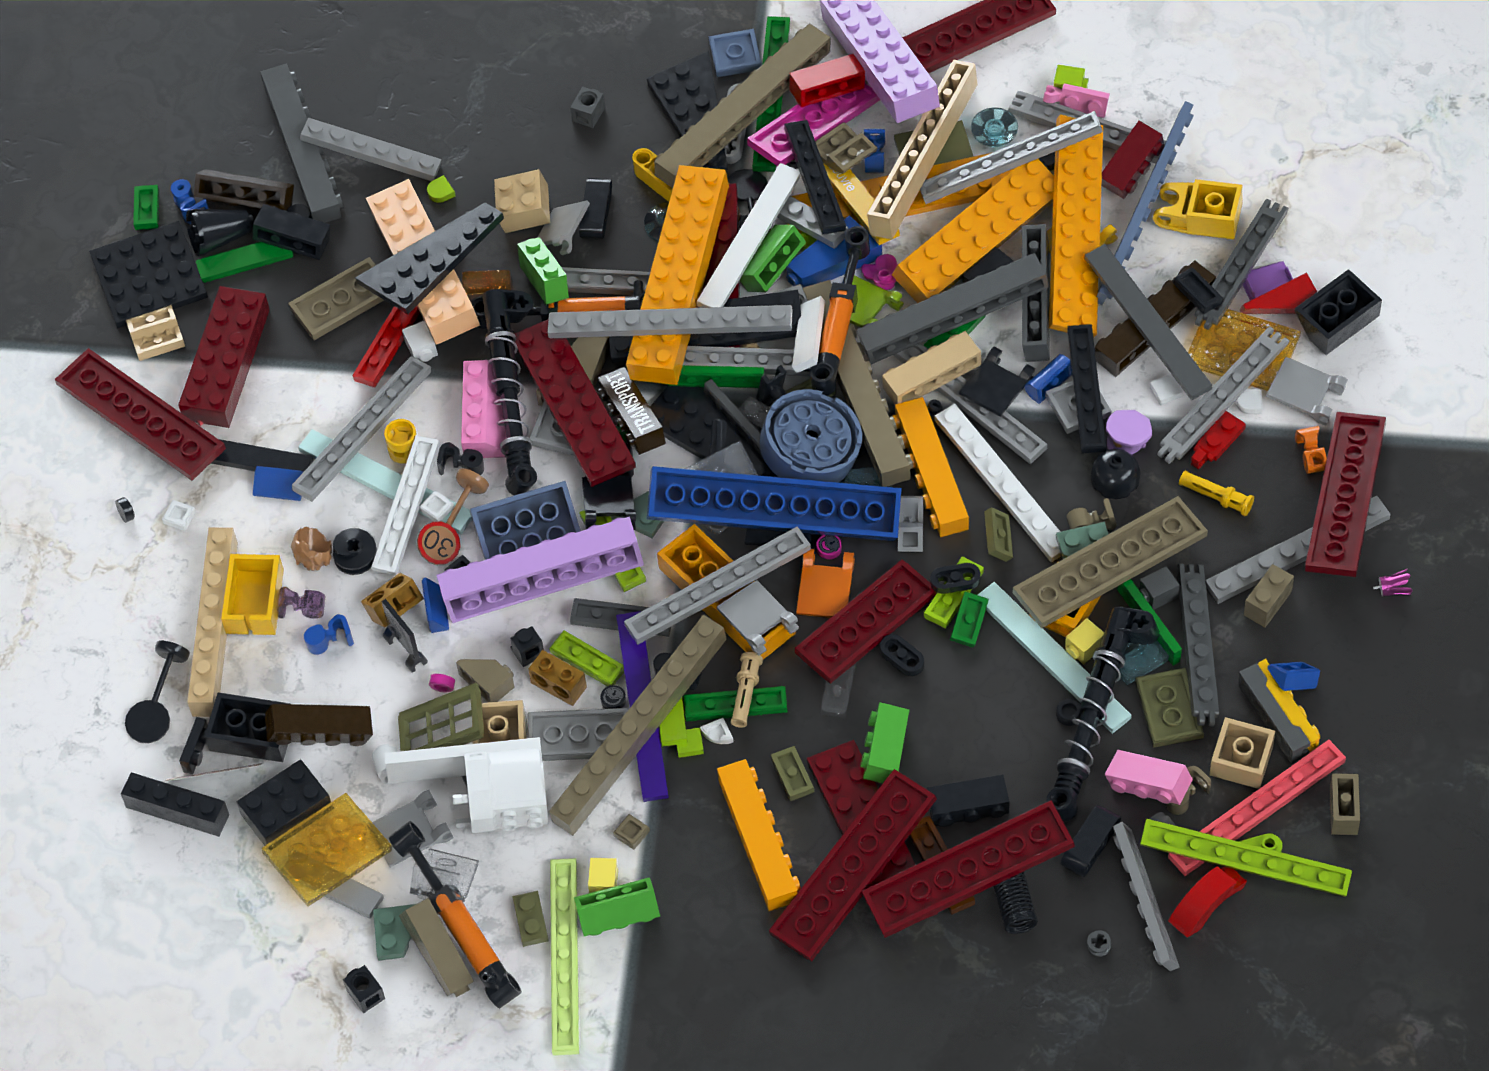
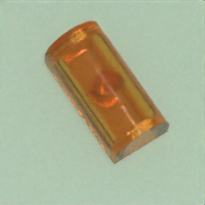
(481, 281)

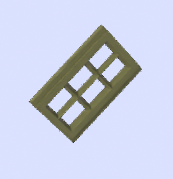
(436, 705)

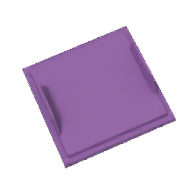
(1266, 279)

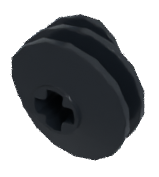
(354, 551)

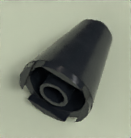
(216, 228)

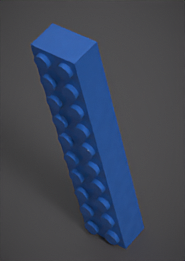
(773, 503)

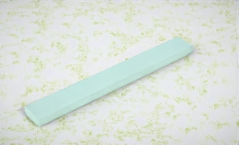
(375, 475)
(1047, 651)

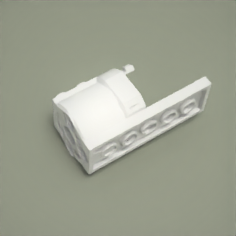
(501, 776)

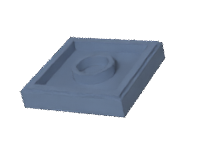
(735, 52)

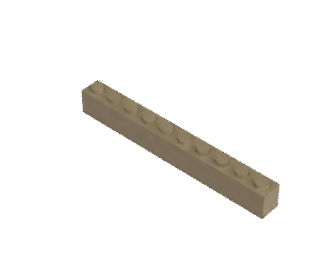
(743, 105)
(863, 398)
(637, 725)

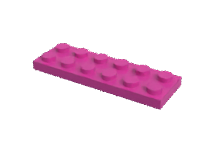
(821, 116)

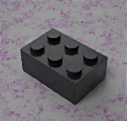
(239, 728)
(283, 802)

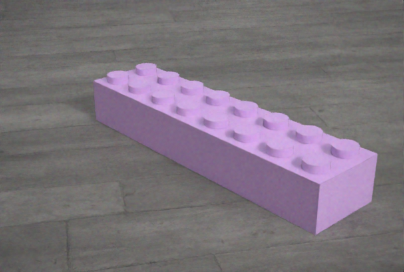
(884, 55)
(540, 569)

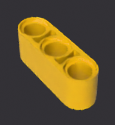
(646, 172)

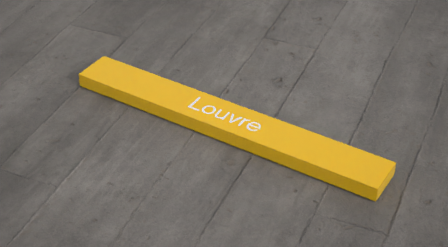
(855, 197)

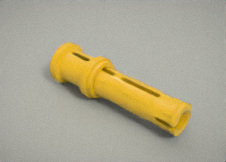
(1226, 496)

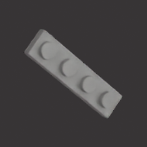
(803, 218)

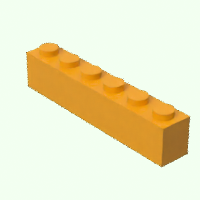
(931, 468)
(757, 834)

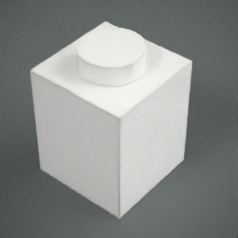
(420, 341)

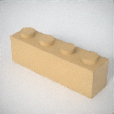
(932, 369)

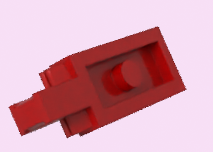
(1217, 439)

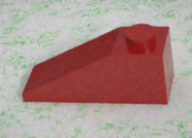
(1283, 298)

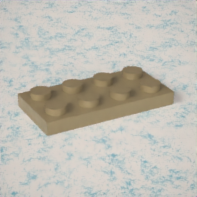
(334, 301)

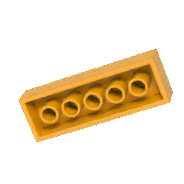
(695, 557)

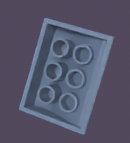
(524, 519)

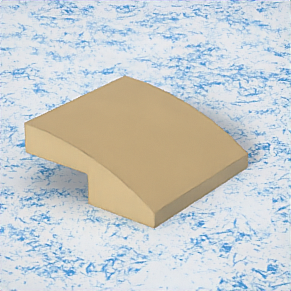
(155, 333)

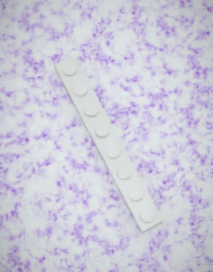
(1000, 480)

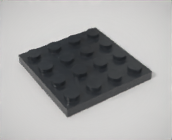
(148, 273)

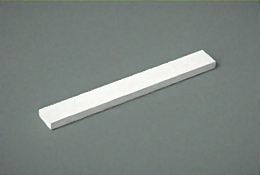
(749, 237)

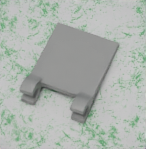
(562, 225)
(1305, 389)
(754, 613)
(413, 812)

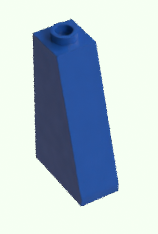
(825, 263)

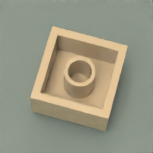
(522, 200)
(503, 721)
(1242, 753)

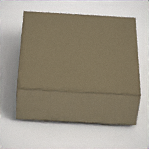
(631, 831)

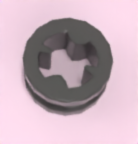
(1105, 948)

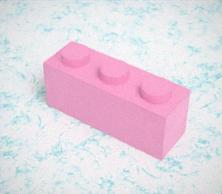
(1148, 777)

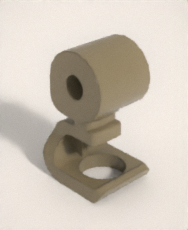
(1081, 517)
(1201, 779)

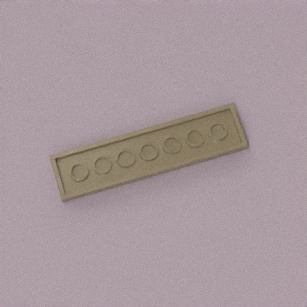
(1109, 562)

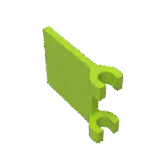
(871, 300)

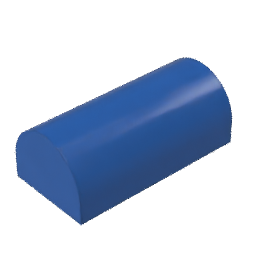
(1049, 377)

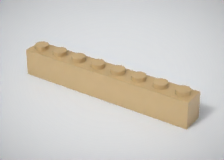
(210, 632)

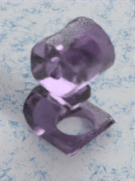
(310, 604)

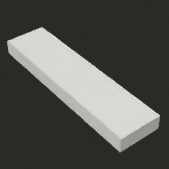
(808, 334)

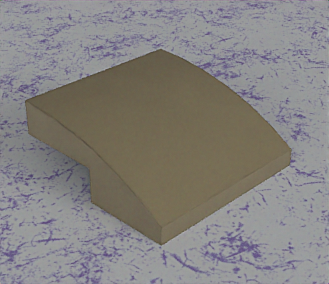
(844, 148)

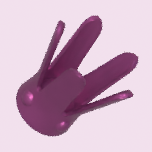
(1389, 584)

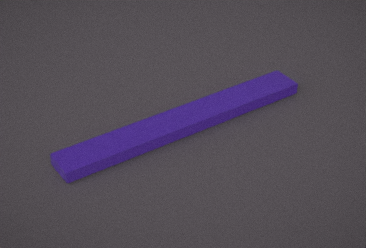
(637, 679)

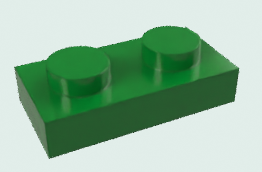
(146, 207)
(969, 619)

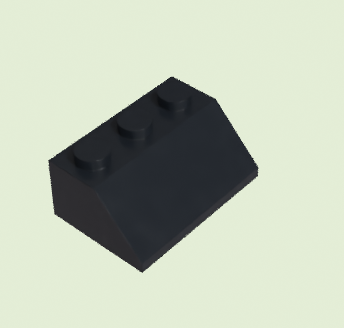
(1338, 311)

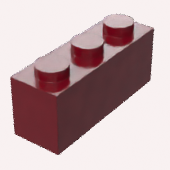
(1132, 159)

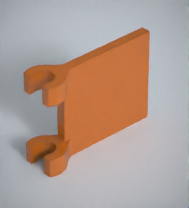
(824, 588)

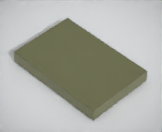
(955, 148)
(1168, 707)

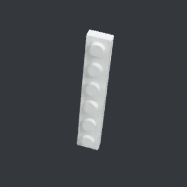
(406, 505)

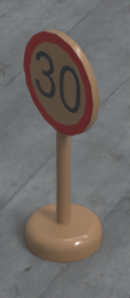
(438, 540)

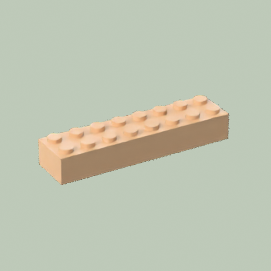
(403, 223)

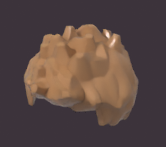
(311, 548)

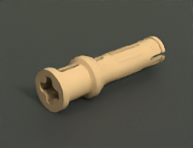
(747, 679)

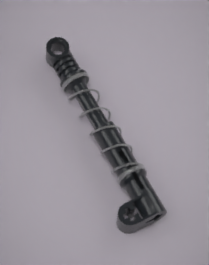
(499, 339)
(1108, 660)

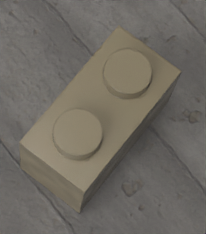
(1268, 595)
(1344, 804)

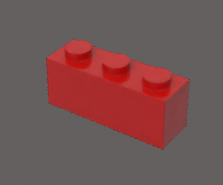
(827, 80)

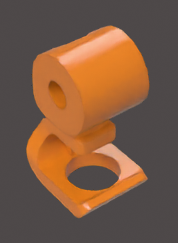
(1313, 457)

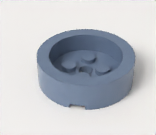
(804, 457)

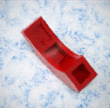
(1205, 898)

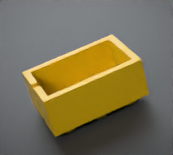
(252, 594)

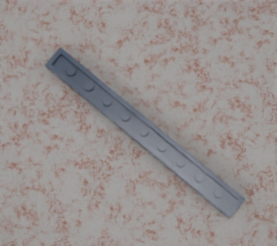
(1150, 192)

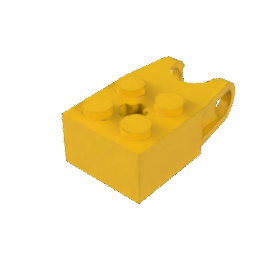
(1201, 208)

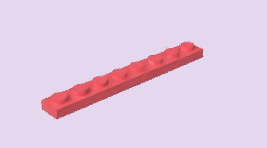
(1268, 799)

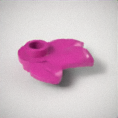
(881, 271)

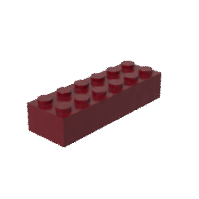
(224, 356)

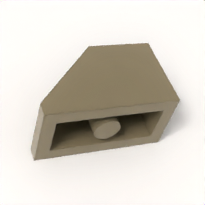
(492, 677)

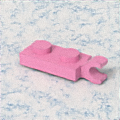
(1078, 98)

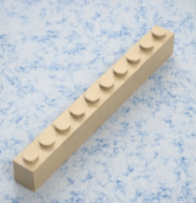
(922, 151)

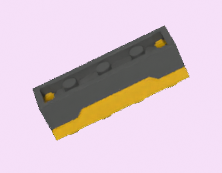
(1279, 711)

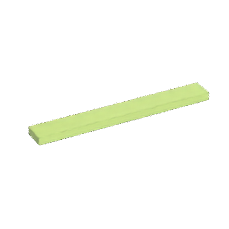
(564, 957)

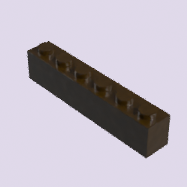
(1125, 340)

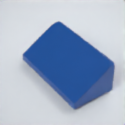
(275, 483)
(435, 606)
(1294, 675)

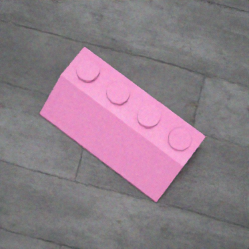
(479, 411)

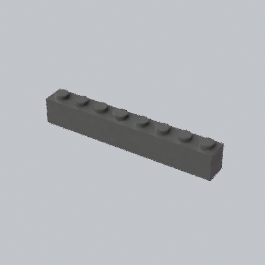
(305, 157)
(953, 308)

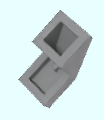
(911, 524)

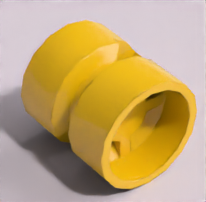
(399, 439)

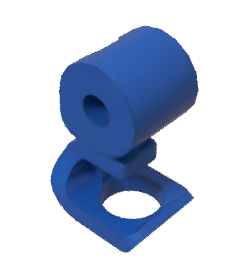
(875, 162)
(184, 197)
(318, 638)

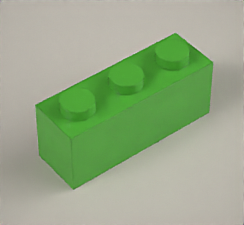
(772, 258)
(543, 270)
(884, 742)
(617, 907)

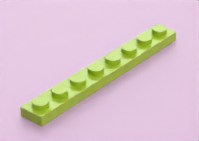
(1246, 857)

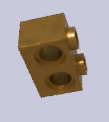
(399, 592)
(557, 677)

